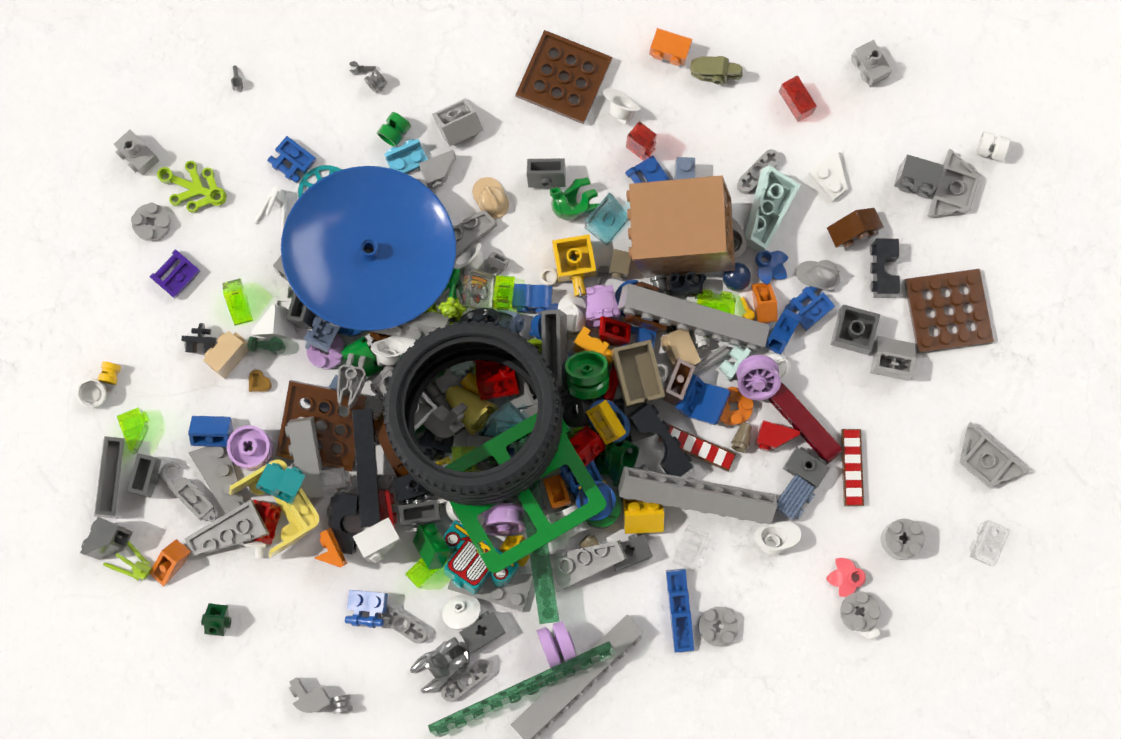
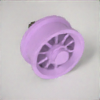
(758, 377)
(503, 519)

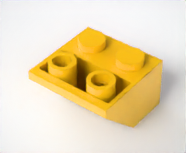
(642, 517)

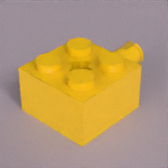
(574, 270)

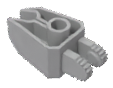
(351, 380)

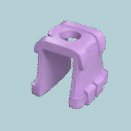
(600, 303)

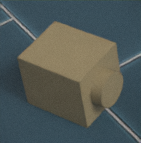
(619, 265)

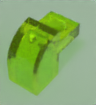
(503, 293)

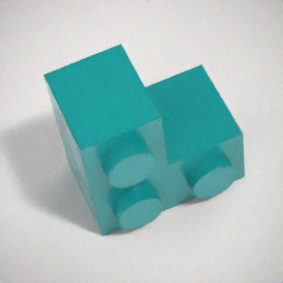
(281, 483)

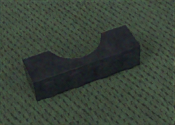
(674, 460)

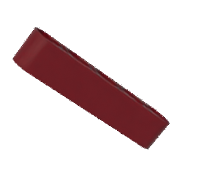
(805, 422)

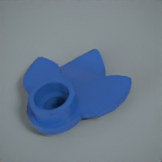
(773, 268)

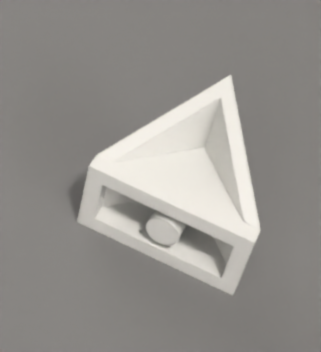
(275, 324)

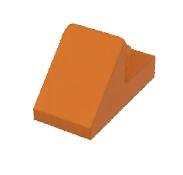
(556, 491)
(334, 554)

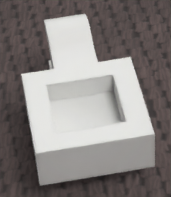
(284, 299)

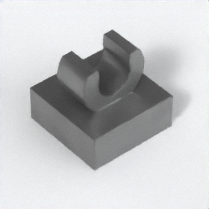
(497, 261)

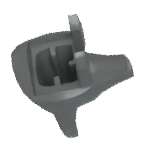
(443, 663)

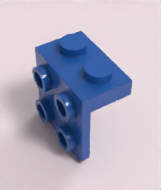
(703, 401)

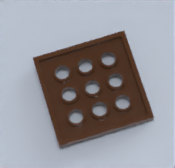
(566, 49)
(975, 298)
(332, 418)

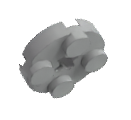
(141, 217)
(862, 601)
(709, 633)

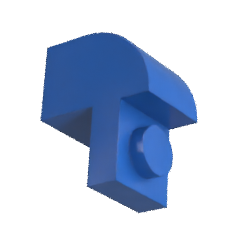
(782, 331)

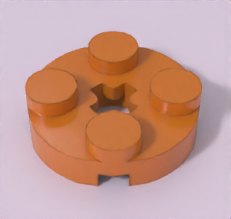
(738, 416)

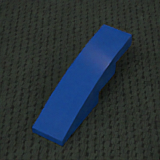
(679, 610)

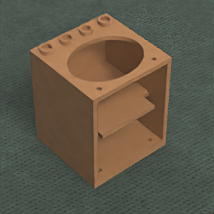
(681, 226)

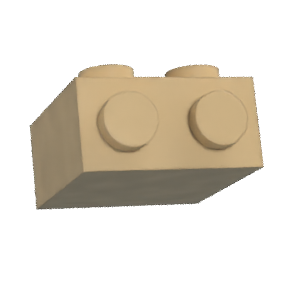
(226, 354)

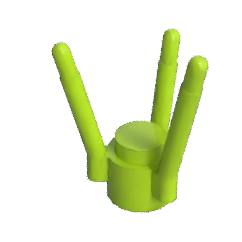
(140, 569)

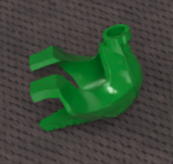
(565, 203)

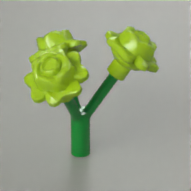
(452, 307)

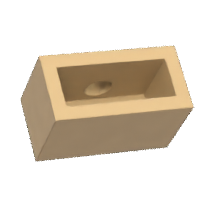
(680, 345)

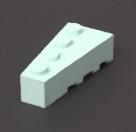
(769, 206)

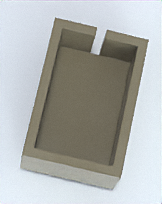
(637, 373)

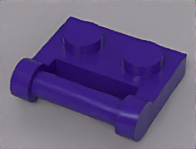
(179, 277)

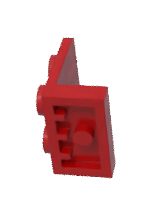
(495, 380)

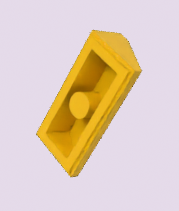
(606, 422)

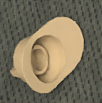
(490, 197)

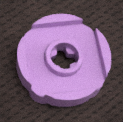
(327, 361)

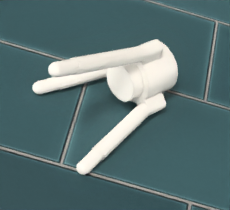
(274, 198)

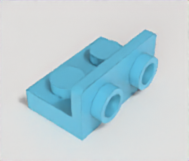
(406, 157)

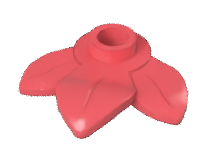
(843, 577)

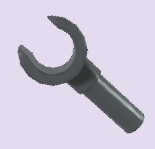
(360, 68)
(236, 80)
(602, 271)

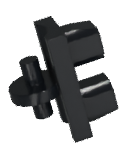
(687, 284)
(191, 341)
(428, 439)

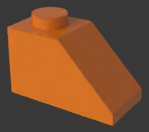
(764, 302)
(169, 562)

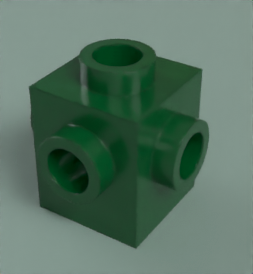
(216, 620)

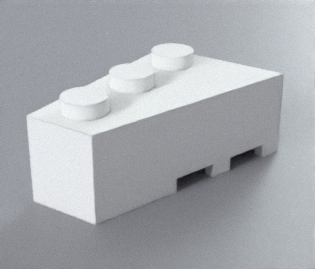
(376, 540)

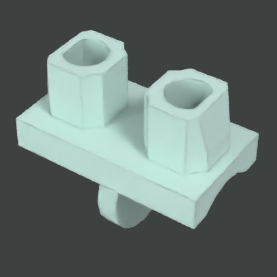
(729, 369)

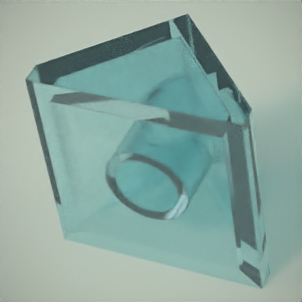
(606, 219)
(502, 420)

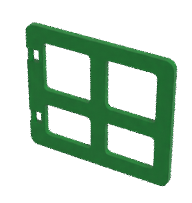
(546, 531)

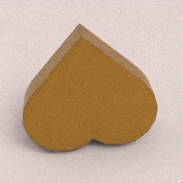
(259, 382)

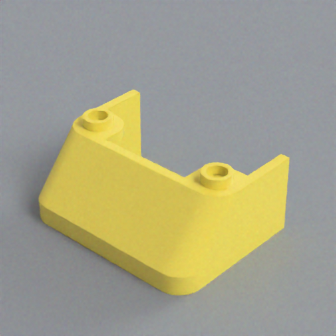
(300, 514)

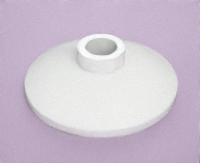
(464, 617)

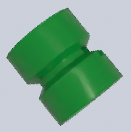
(393, 130)

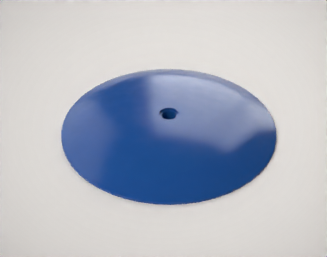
(362, 210)

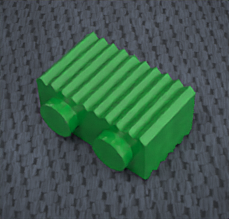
(431, 546)

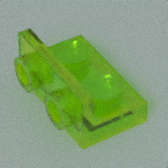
(723, 302)

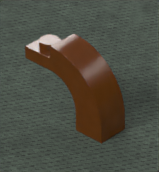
(380, 431)

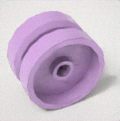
(240, 442)
(557, 645)

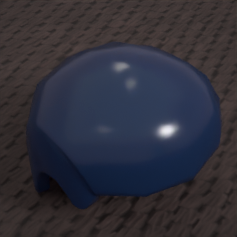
(737, 279)

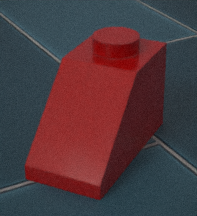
(614, 331)
(773, 436)

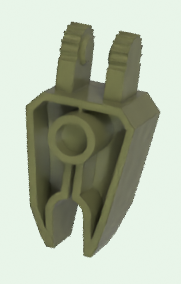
(715, 69)

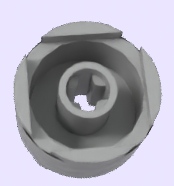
(897, 548)

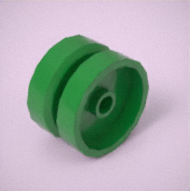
(587, 375)

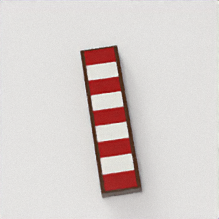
(703, 449)
(852, 467)

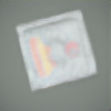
(478, 289)

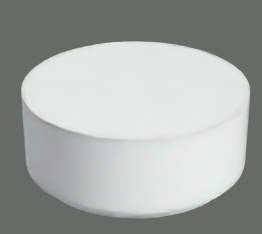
(548, 276)

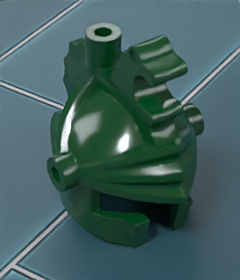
(615, 458)

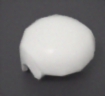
(91, 393)

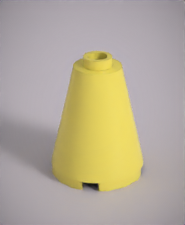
(477, 411)

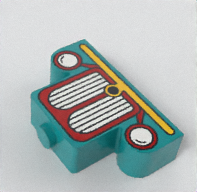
(466, 565)

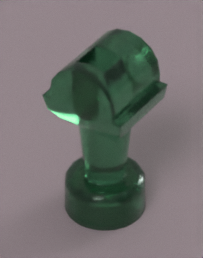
(274, 345)

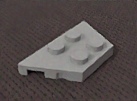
(955, 187)
(988, 459)

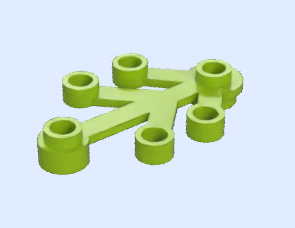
(194, 188)

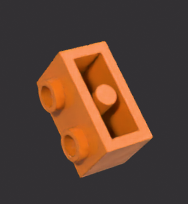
(670, 47)

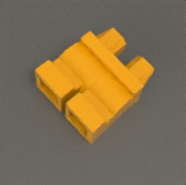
(586, 343)

